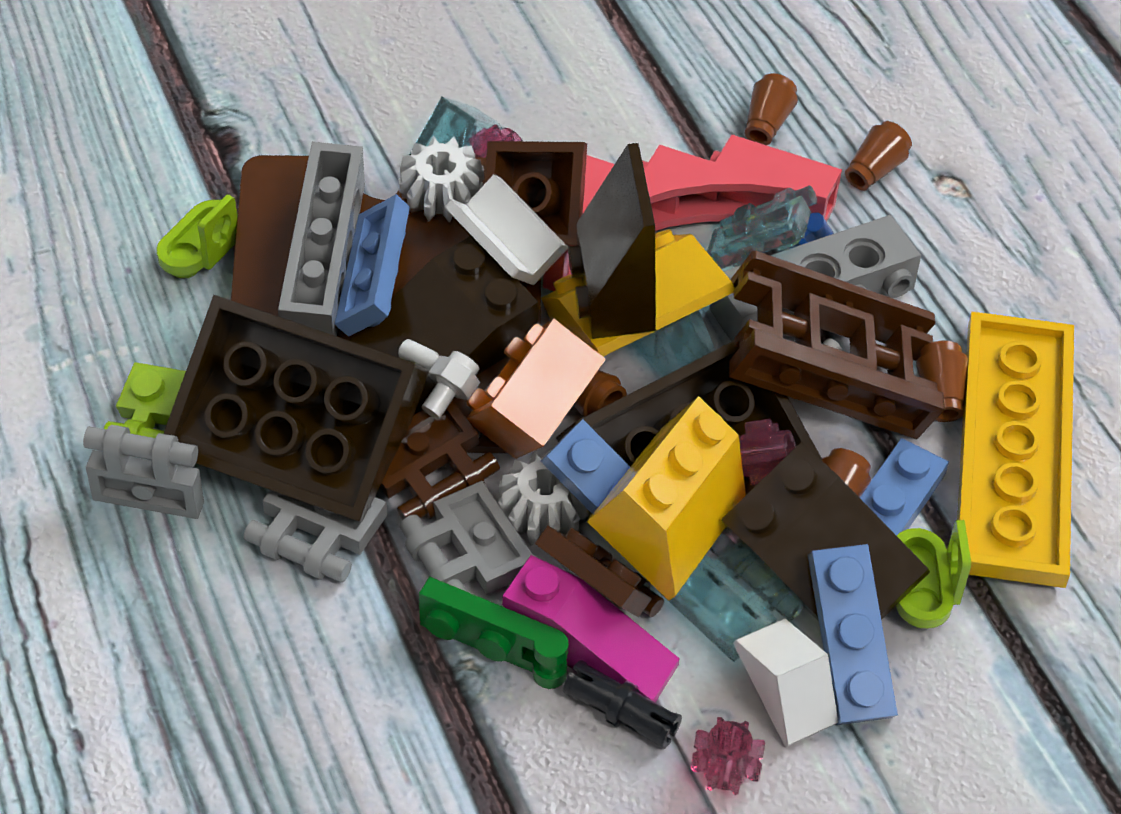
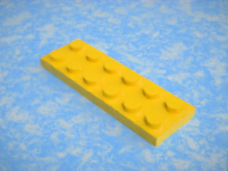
(1018, 449)

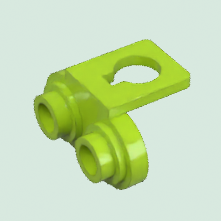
(199, 238)
(944, 586)

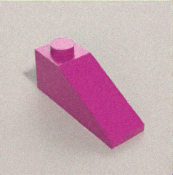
(593, 626)

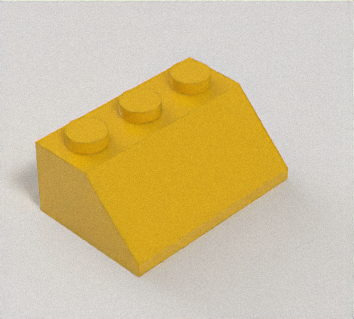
(684, 283)
(674, 498)

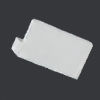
(509, 230)

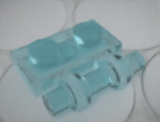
(762, 227)
(724, 607)

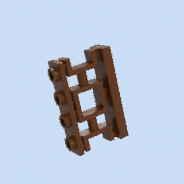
(825, 374)

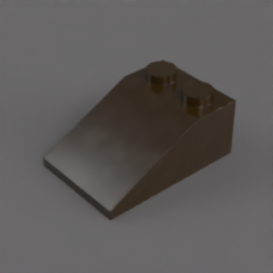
(617, 253)
(458, 305)
(810, 509)

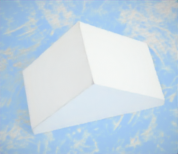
(790, 679)

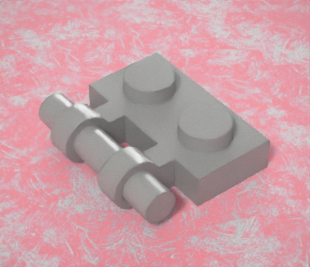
(153, 485)
(331, 528)
(480, 533)

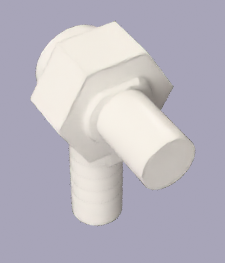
(452, 375)

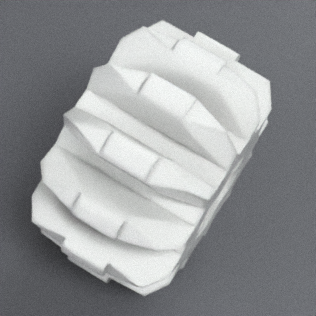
(439, 174)
(537, 499)

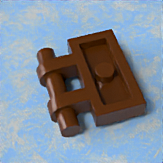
(428, 447)
(596, 568)

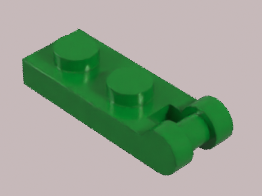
(495, 631)

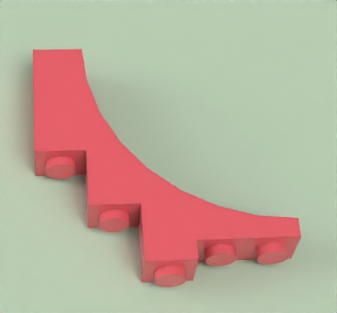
(699, 190)

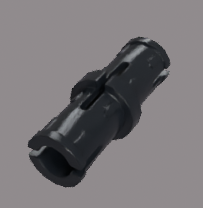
(622, 704)

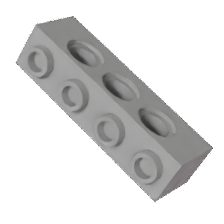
(323, 236)
(867, 255)

